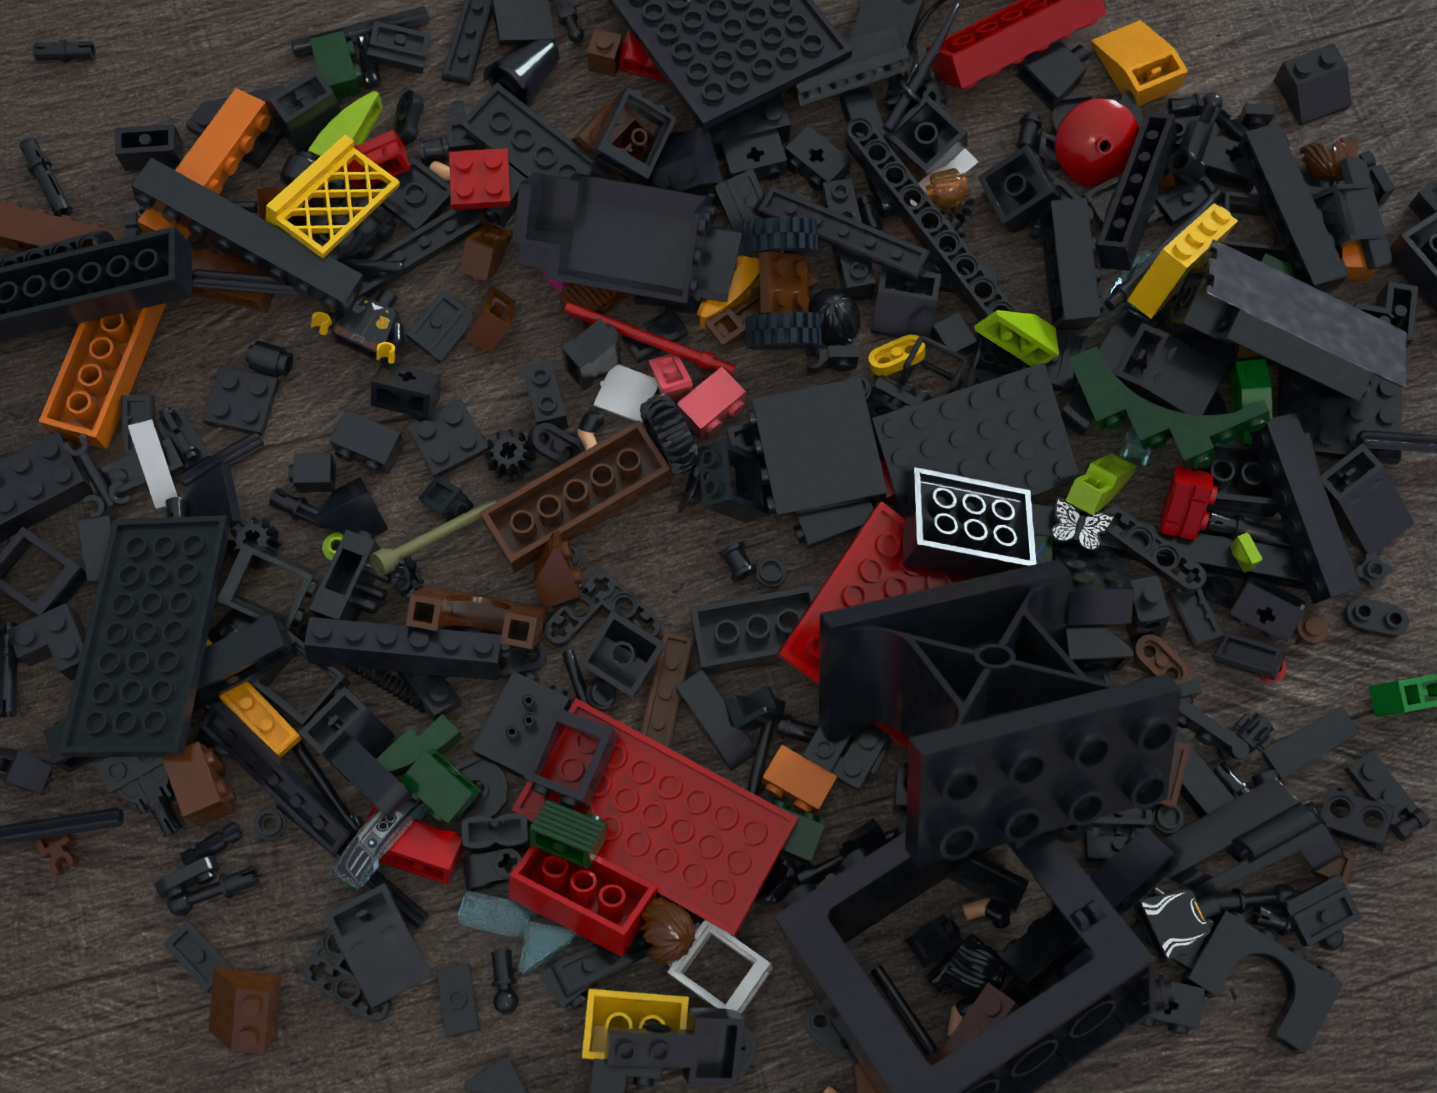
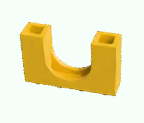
(1180, 258)

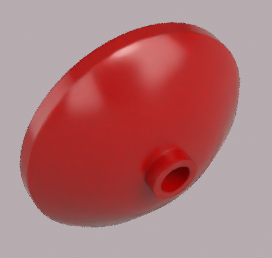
(1080, 139)

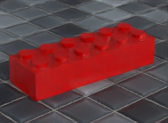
(1009, 37)

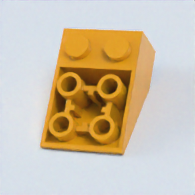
(1140, 62)

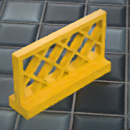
(309, 185)

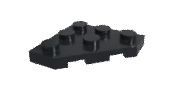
(265, 141)

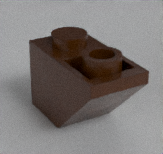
(554, 572)

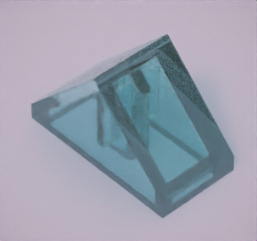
(543, 943)

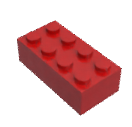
(593, 902)

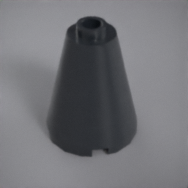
(524, 70)

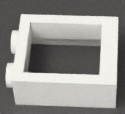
(749, 985)

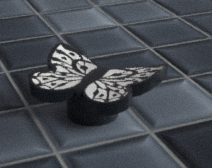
(1079, 528)

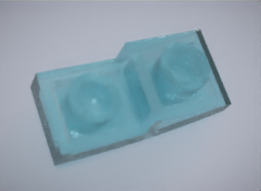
(494, 914)

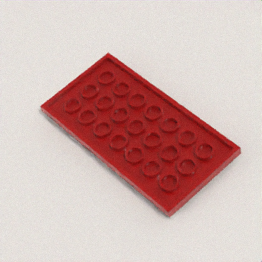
(671, 820)

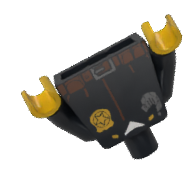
(367, 327)

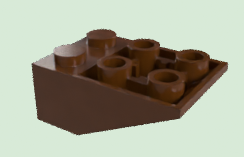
(628, 135)

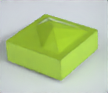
(1245, 552)

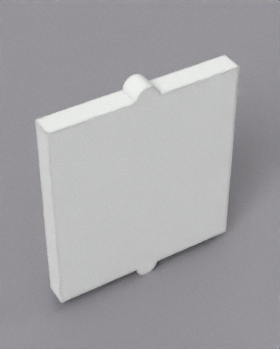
(625, 392)

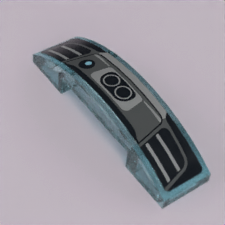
(373, 841)

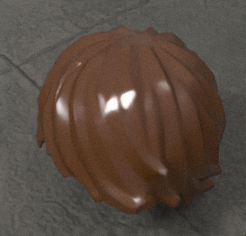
(1324, 163)
(668, 930)

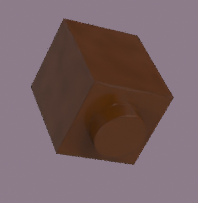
(604, 52)

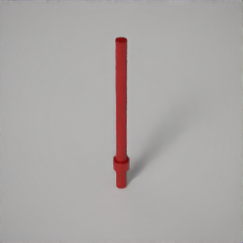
(704, 359)

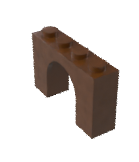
(438, 607)

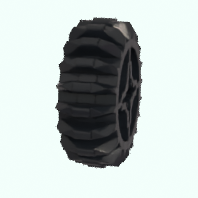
(669, 433)

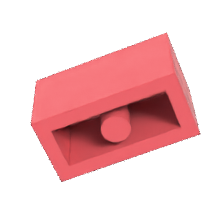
(712, 403)

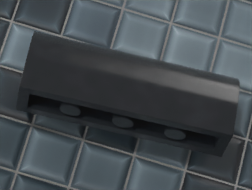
(872, 59)

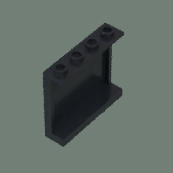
(817, 448)

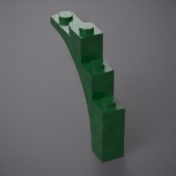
(1154, 425)

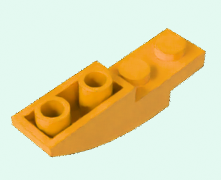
(744, 283)

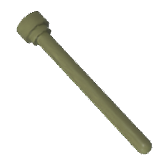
(386, 559)

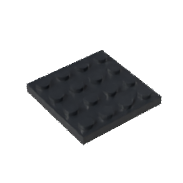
(1337, 422)

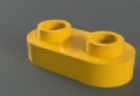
(892, 356)

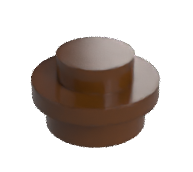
(1312, 628)

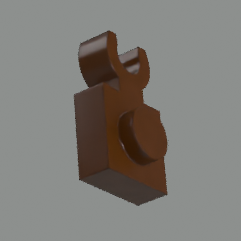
(57, 849)

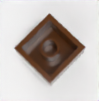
(200, 784)

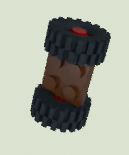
(783, 270)

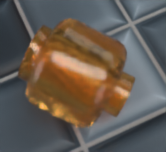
(948, 188)

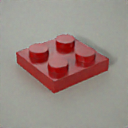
(479, 179)

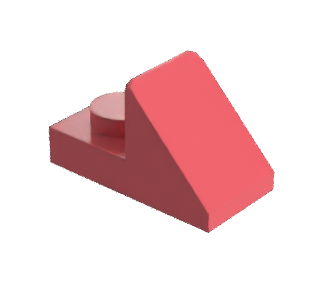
(671, 376)

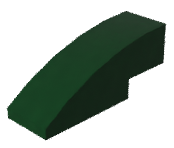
(409, 746)

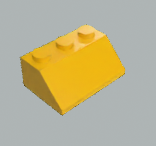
(628, 1011)

